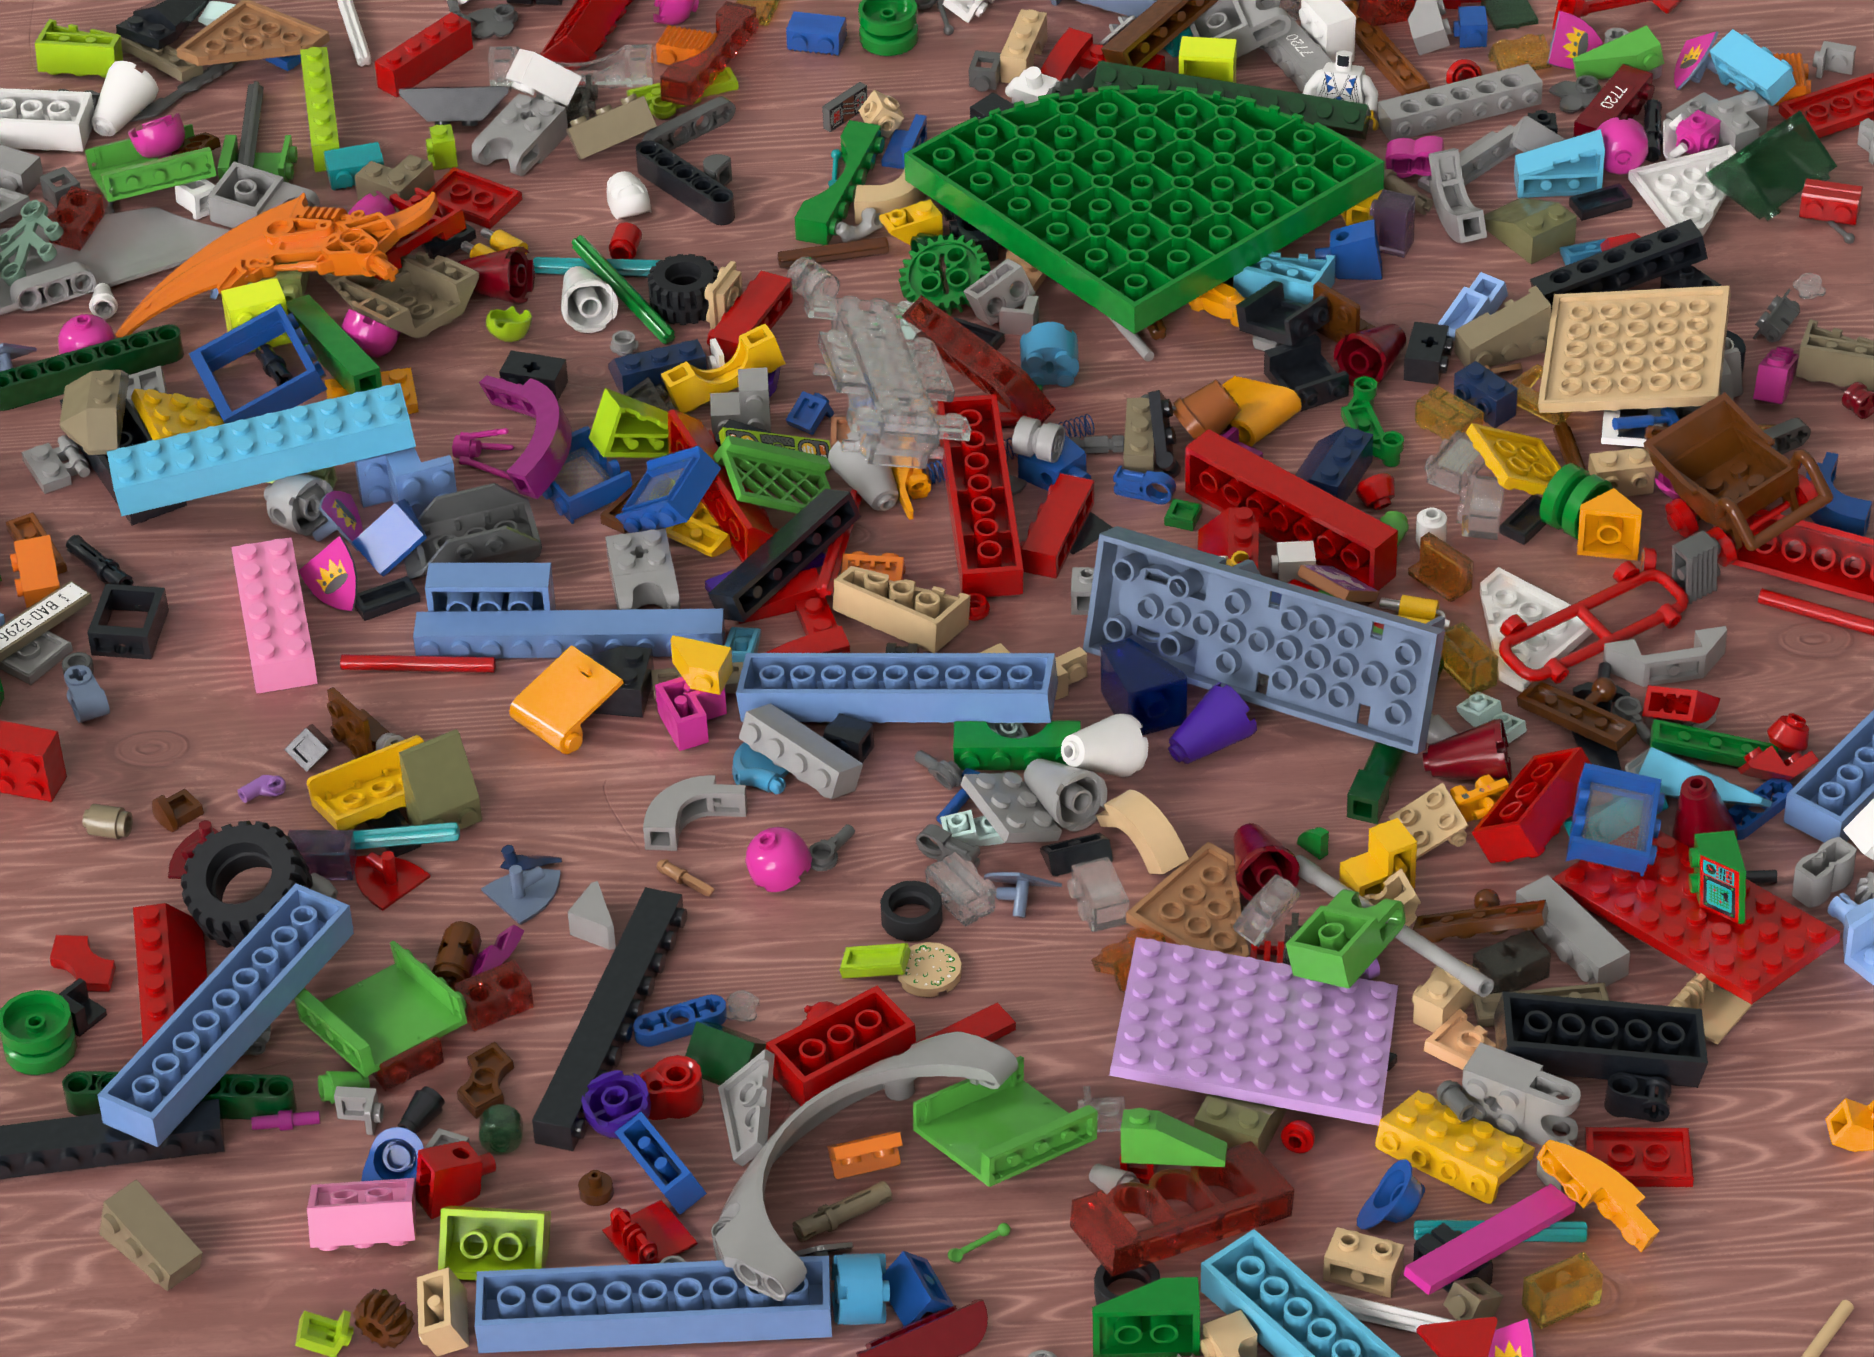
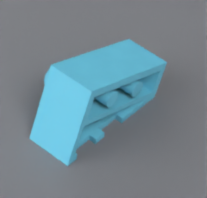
(1751, 67)
(1561, 167)
(1295, 273)

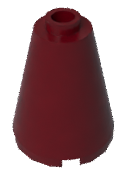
(503, 274)
(1370, 352)
(1471, 754)
(1700, 811)
(1260, 858)

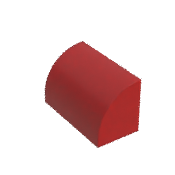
(1679, 704)

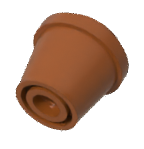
(1206, 409)

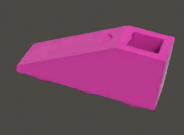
(1776, 375)

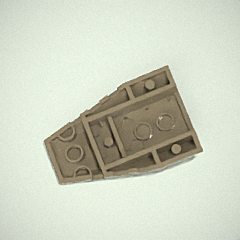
(420, 299)

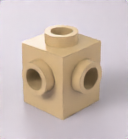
(882, 111)

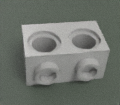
(996, 287)

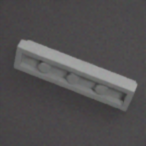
(1481, 156)

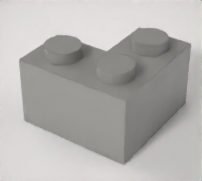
(1741, 118)
(748, 405)

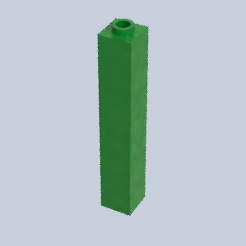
(334, 347)

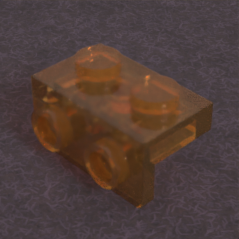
(1442, 568)
(1117, 957)

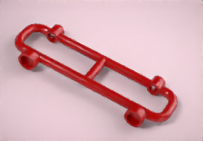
(1627, 578)

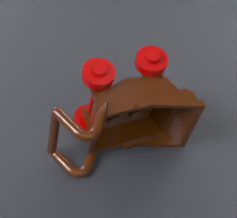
(1728, 473)

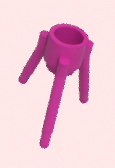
(467, 447)

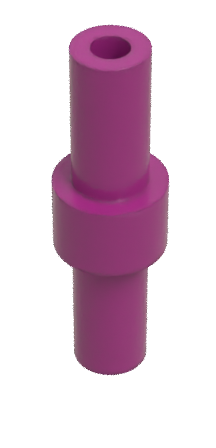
(285, 1120)

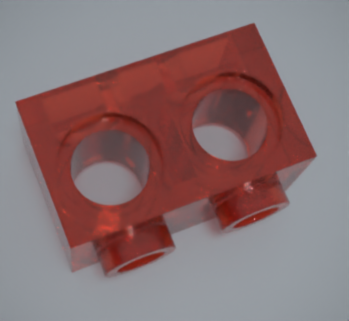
(1385, 11)
(78, 216)
(495, 995)

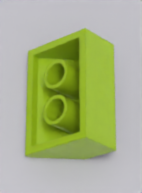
(492, 1240)

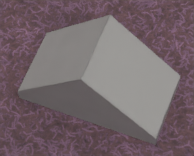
(591, 919)

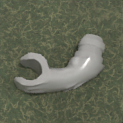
(868, 225)

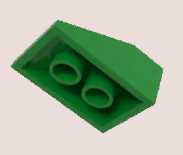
(1150, 1321)

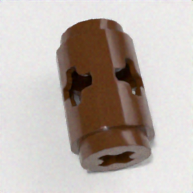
(457, 953)

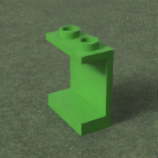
(274, 163)

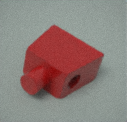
(450, 1176)

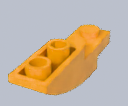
(1591, 1180)

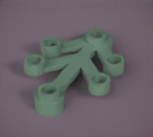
(33, 214)

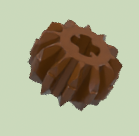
(383, 1318)

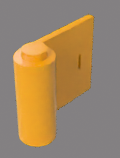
(1262, 406)
(563, 699)

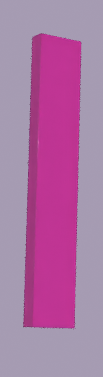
(1489, 1239)

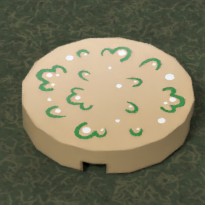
(931, 970)

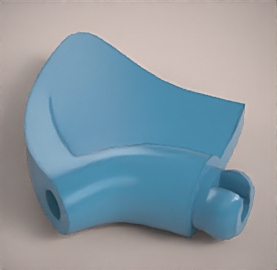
(757, 770)

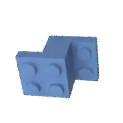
(405, 477)

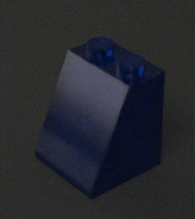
(1143, 686)

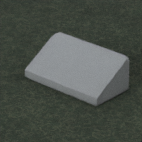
(1532, 135)

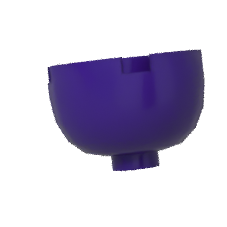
(614, 1101)

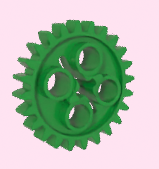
(925, 274)

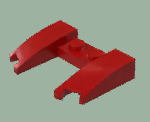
(1077, 50)
(444, 224)
(814, 613)

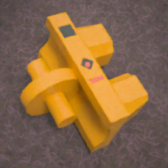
(1478, 802)

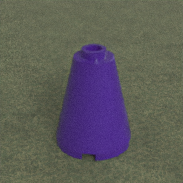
(1212, 725)

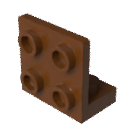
(1343, 314)
(353, 726)

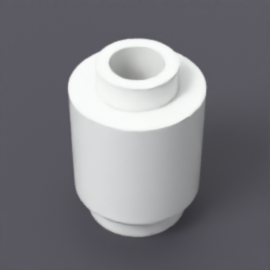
(1431, 521)

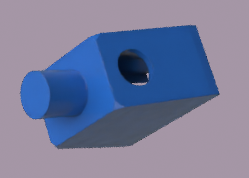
(1355, 252)
(1044, 473)

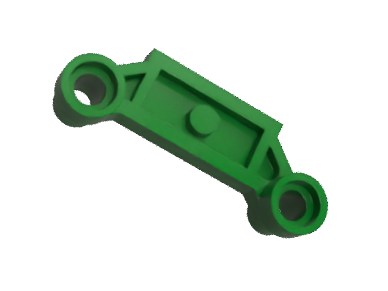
(1361, 416)

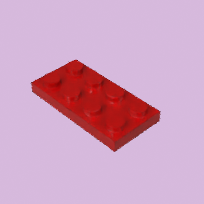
(1835, 106)

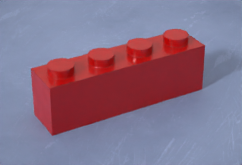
(424, 54)
(760, 303)
(1057, 525)

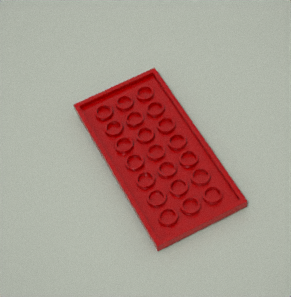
(1664, 914)

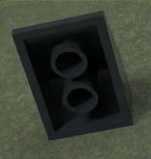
(634, 668)

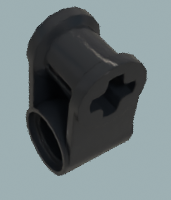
(1635, 1095)

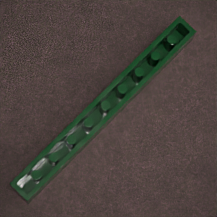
(1341, 116)

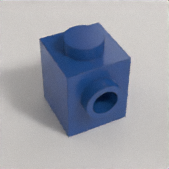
(1471, 26)

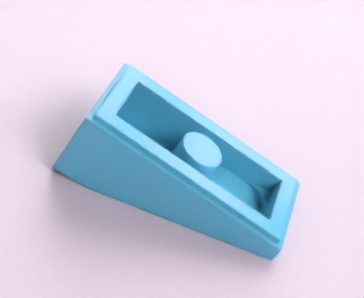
(743, 641)

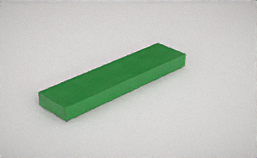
(1703, 743)

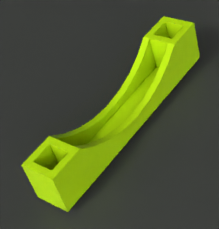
(319, 103)

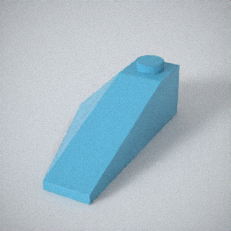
(1676, 770)

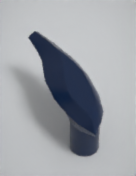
(524, 861)

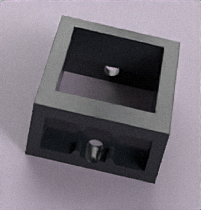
(138, 642)

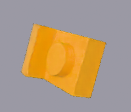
(1852, 1126)

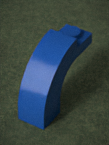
(1843, 512)

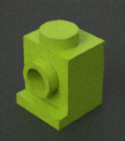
(441, 147)

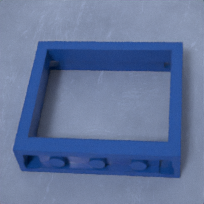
(244, 340)

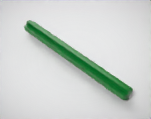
(623, 289)

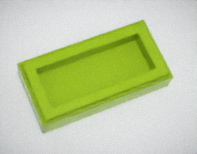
(875, 960)

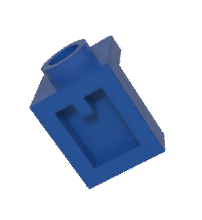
(809, 412)

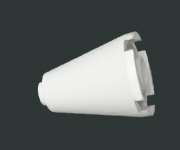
(122, 97)
(587, 301)
(1108, 746)

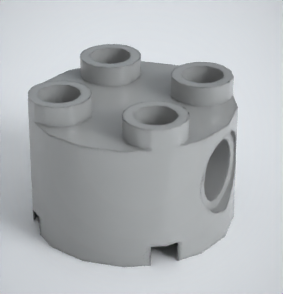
(295, 502)

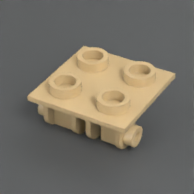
(1433, 820)
(1719, 1007)

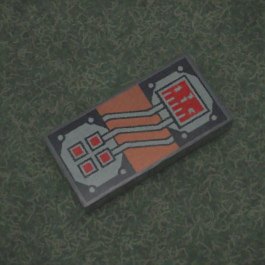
(844, 107)

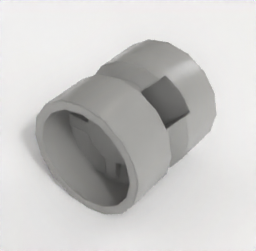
(1034, 438)

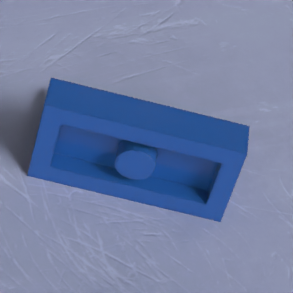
(904, 141)
(914, 1288)

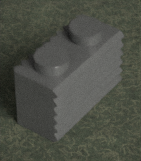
(1696, 565)

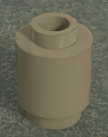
(107, 821)

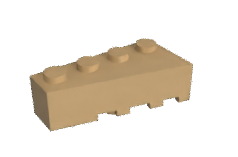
(901, 607)

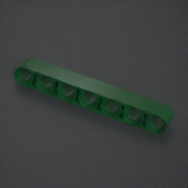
(128, 353)
(239, 1094)

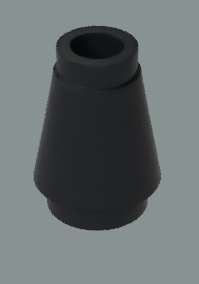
(422, 1109)

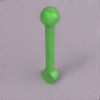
(956, 1254)

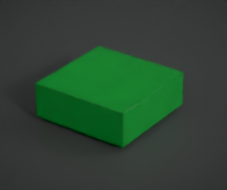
(1183, 514)

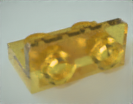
(1522, 51)

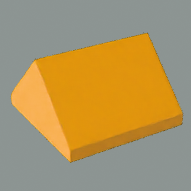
(1609, 527)

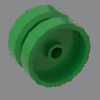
(888, 26)
(1566, 493)
(37, 1032)

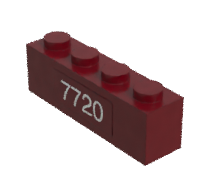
(1619, 98)

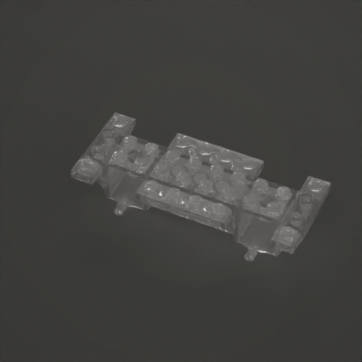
(886, 381)

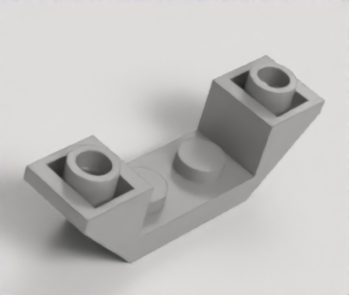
(1667, 666)

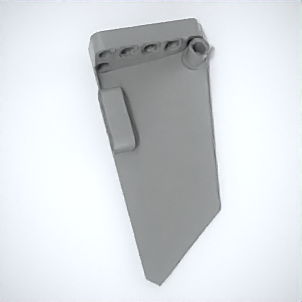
(117, 251)

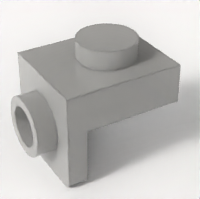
(359, 1104)

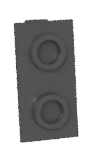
(1782, 315)

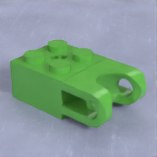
(1344, 939)

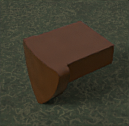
(176, 809)

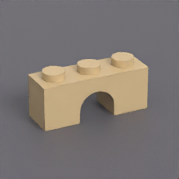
(1024, 41)
(1229, 1337)

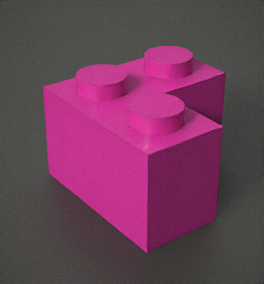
(687, 711)

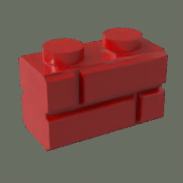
(1830, 201)

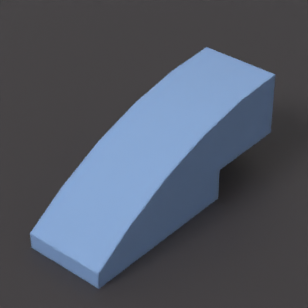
(1483, 296)

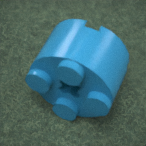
(1050, 354)
(859, 1289)

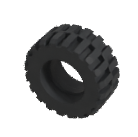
(225, 857)

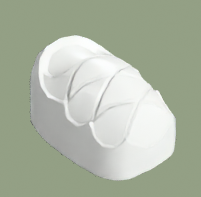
(627, 195)

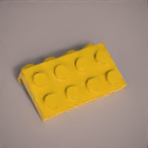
(361, 787)
(1459, 1153)

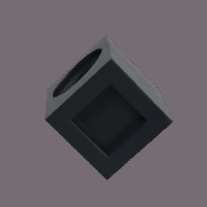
(851, 736)

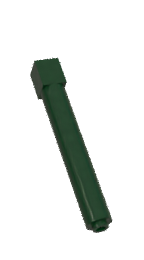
(1372, 784)

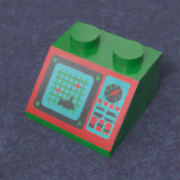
(1718, 874)

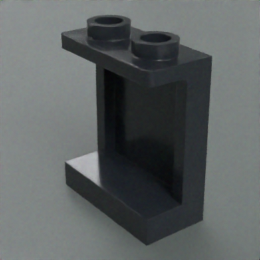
(1280, 319)
(1306, 372)

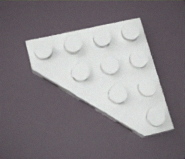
(1680, 189)
(1509, 595)

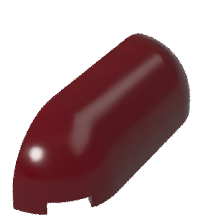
(937, 1335)

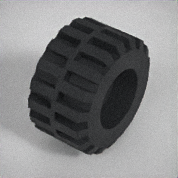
(679, 288)

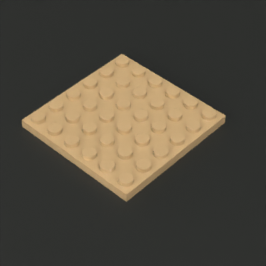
(1635, 349)

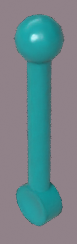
(836, 155)

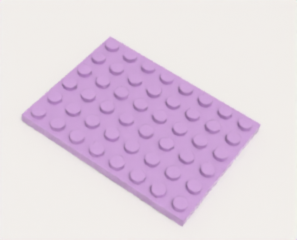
(1254, 1032)

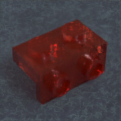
(410, 1063)

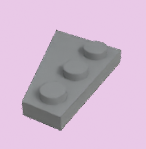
(747, 1107)

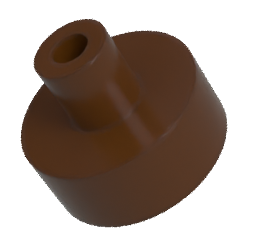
(595, 1188)

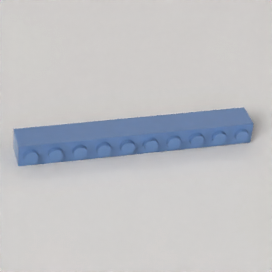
(554, 631)

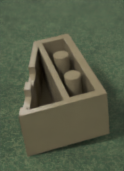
(610, 126)
(1507, 334)
(1835, 358)
(148, 1236)

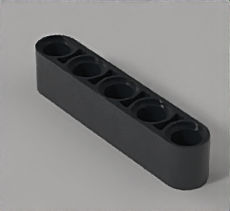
(685, 182)

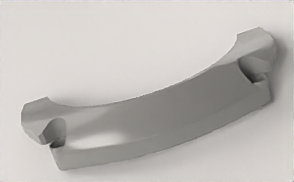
(744, 1232)

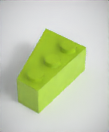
(76, 51)
(629, 428)

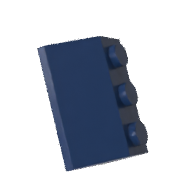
(634, 368)
(1338, 462)

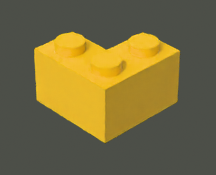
(1388, 851)

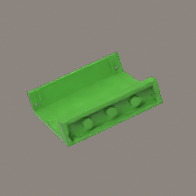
(125, 173)
(384, 1012)
(1002, 1128)

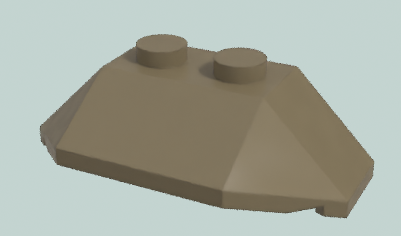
(95, 410)

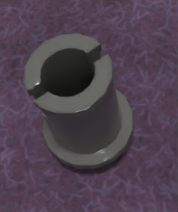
(1451, 1094)

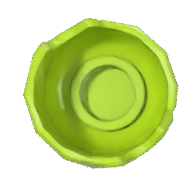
(508, 324)

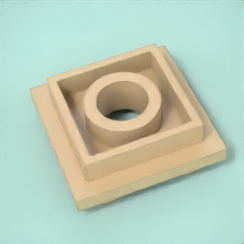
(723, 293)

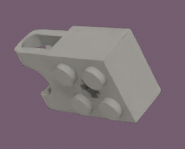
(1243, 20)
(522, 133)
(249, 192)
(642, 570)
(1520, 1096)

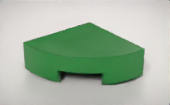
(1315, 842)

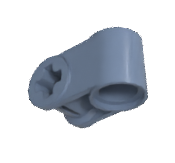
(85, 694)

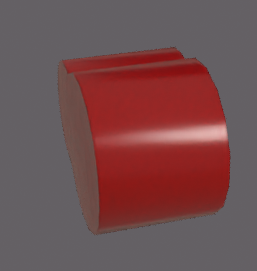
(674, 1088)

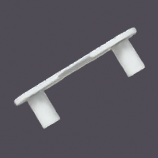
(1670, 138)

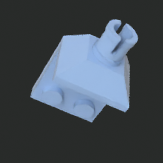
(1857, 933)

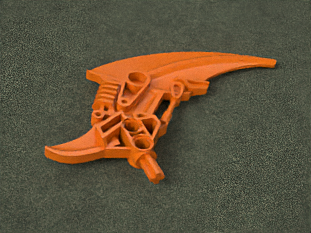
(291, 232)

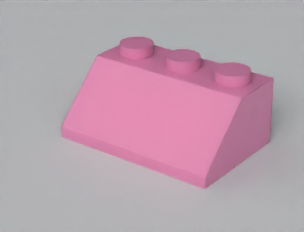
(362, 1213)

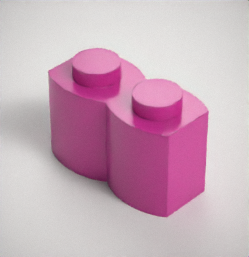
(1411, 156)

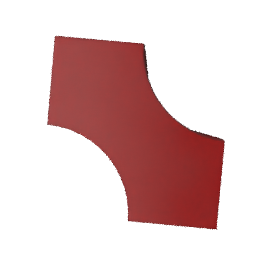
(75, 956)

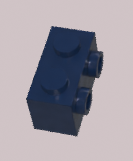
(1486, 392)

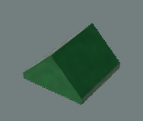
(721, 1050)

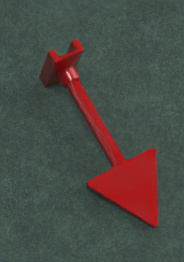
(1582, 8)
(1460, 1337)

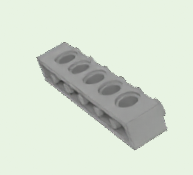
(1460, 102)

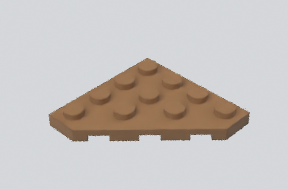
(250, 33)
(1196, 904)

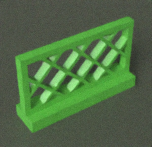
(780, 464)

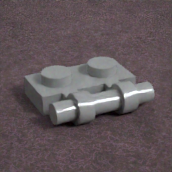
(47, 465)

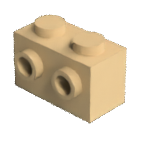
(1624, 470)
(1439, 999)
(1363, 1262)
(442, 1312)

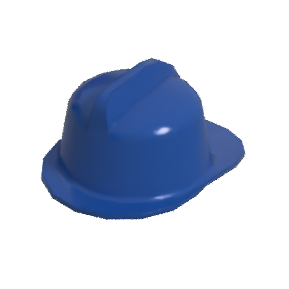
(393, 1155)
(1394, 1197)

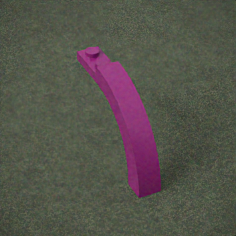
(551, 438)

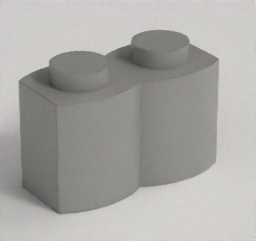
(1824, 872)

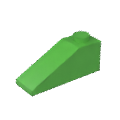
(1635, 49)
(1163, 1140)

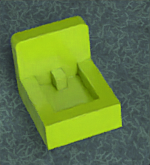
(324, 1334)

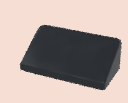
(1074, 851)

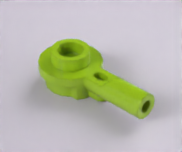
(664, 109)

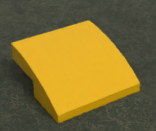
(701, 533)

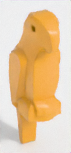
(1219, 302)
(913, 483)

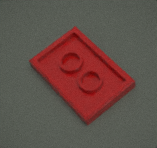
(481, 199)
(1644, 1154)

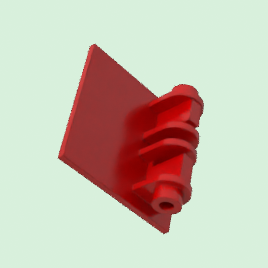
(648, 1234)

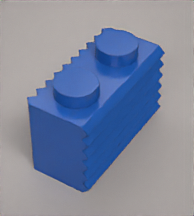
(816, 33)

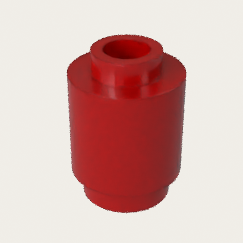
(625, 241)

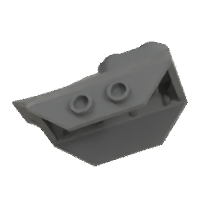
(476, 527)

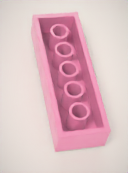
(274, 615)

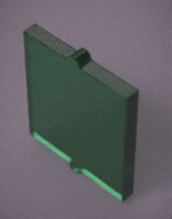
(1509, 13)

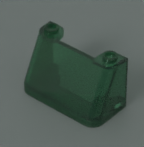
(1773, 167)

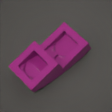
(500, 951)

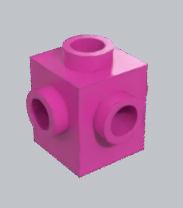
(1698, 132)

